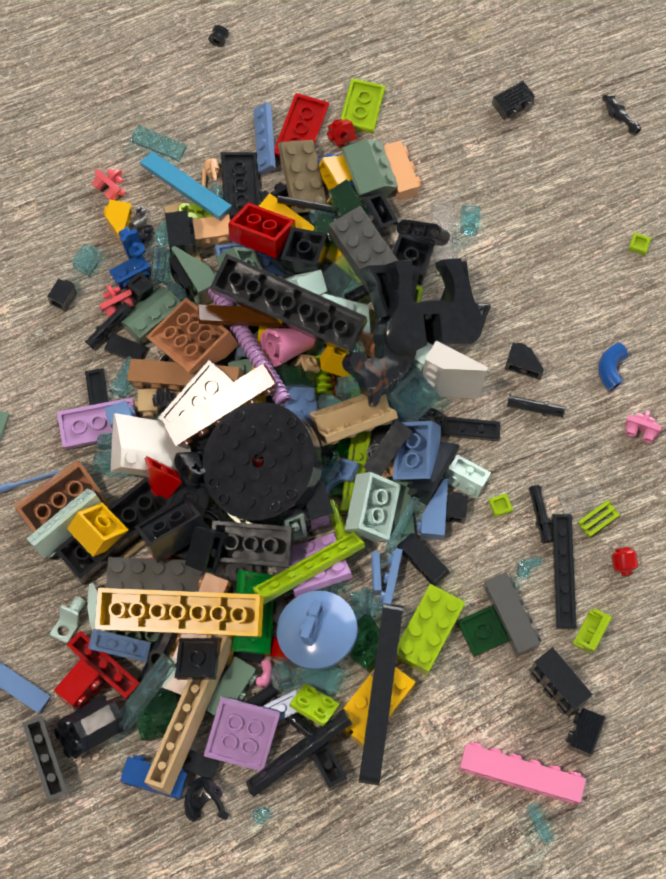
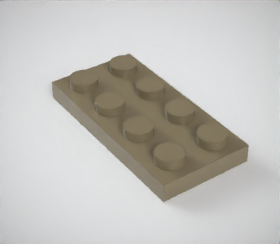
(302, 172)

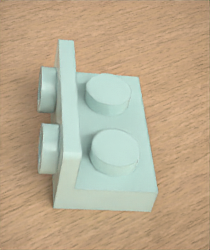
(466, 476)

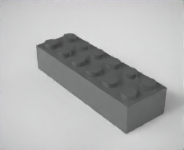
(150, 575)

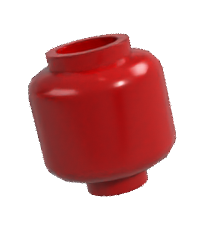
(624, 560)

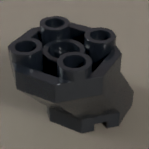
(89, 727)

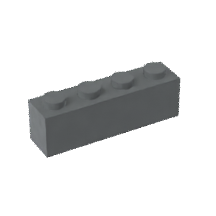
(512, 614)
(46, 759)

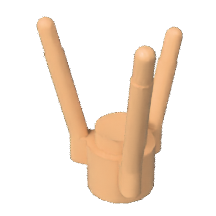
(211, 169)

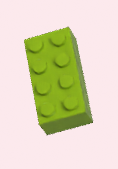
(429, 629)

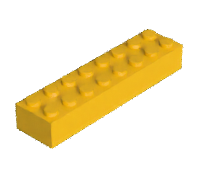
(179, 612)

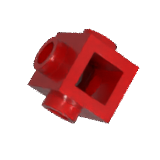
(341, 132)

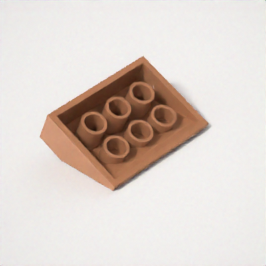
(190, 342)
(55, 494)

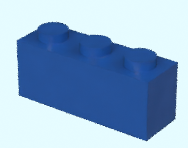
(137, 770)

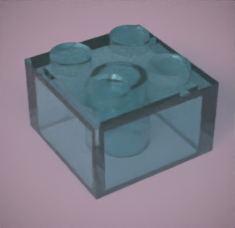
(412, 396)

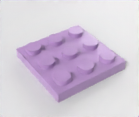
(332, 575)
(241, 733)

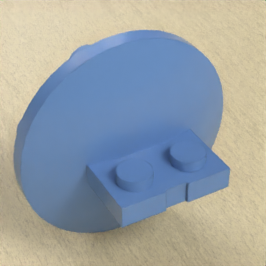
(317, 630)

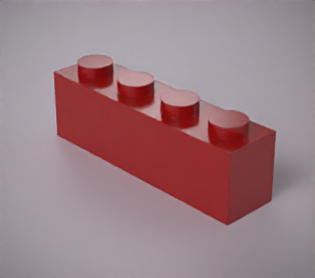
(101, 662)

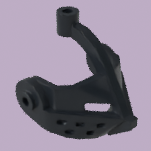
(194, 804)

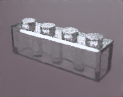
(446, 215)

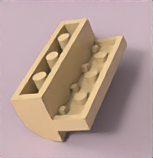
(350, 418)

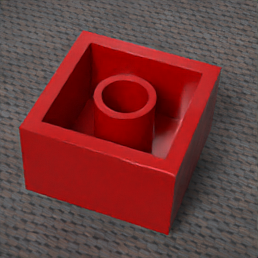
(79, 685)

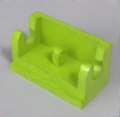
(592, 631)

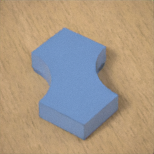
(346, 473)

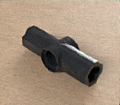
(163, 645)

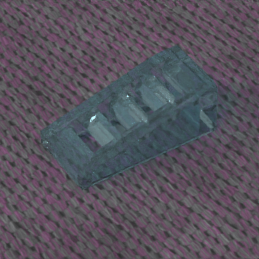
(120, 384)

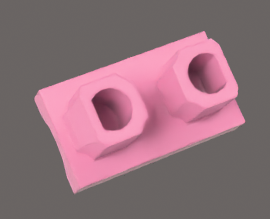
(643, 424)

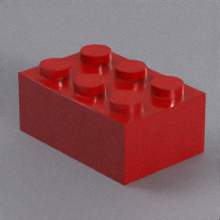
(260, 229)

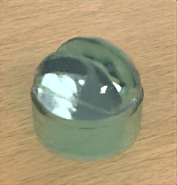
(260, 814)

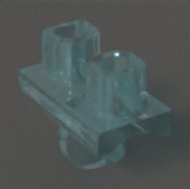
(367, 603)

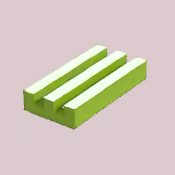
(611, 509)

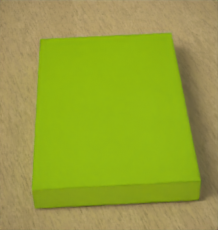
(363, 104)

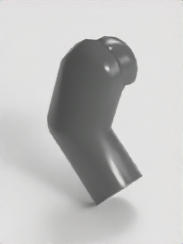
(140, 218)

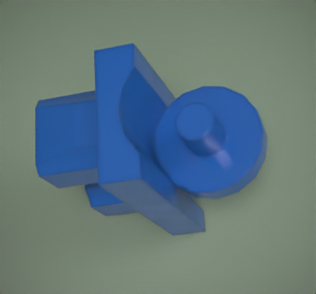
(131, 243)

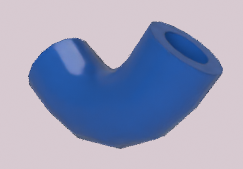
(608, 366)

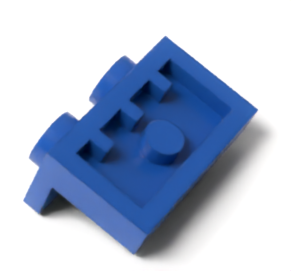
(128, 269)

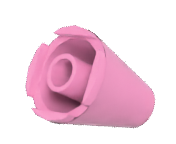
(284, 344)

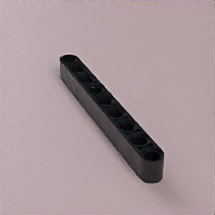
(381, 694)

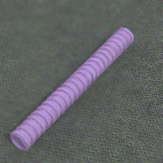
(254, 351)

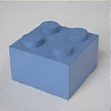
(302, 401)

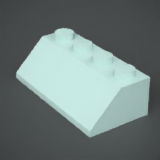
(55, 531)

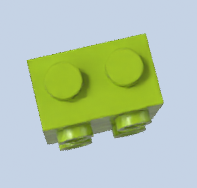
(314, 705)

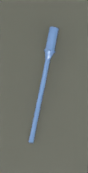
(9, 486)

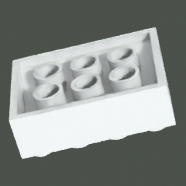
(453, 373)
(140, 437)

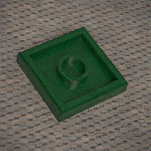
(482, 631)

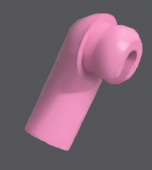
(265, 678)

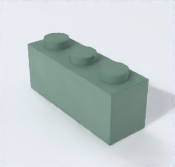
(233, 684)

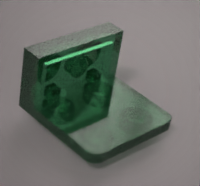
(366, 643)
(157, 715)

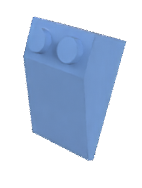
(419, 452)

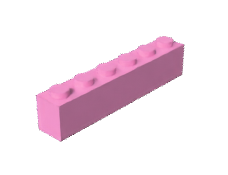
(522, 774)

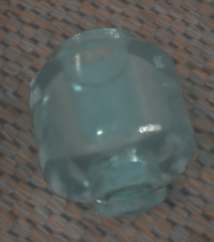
(284, 676)

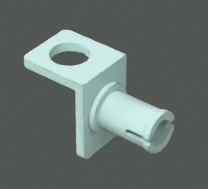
(68, 618)

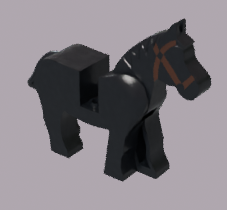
(408, 326)

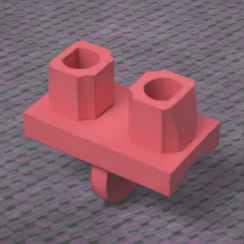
(102, 179)
(108, 306)

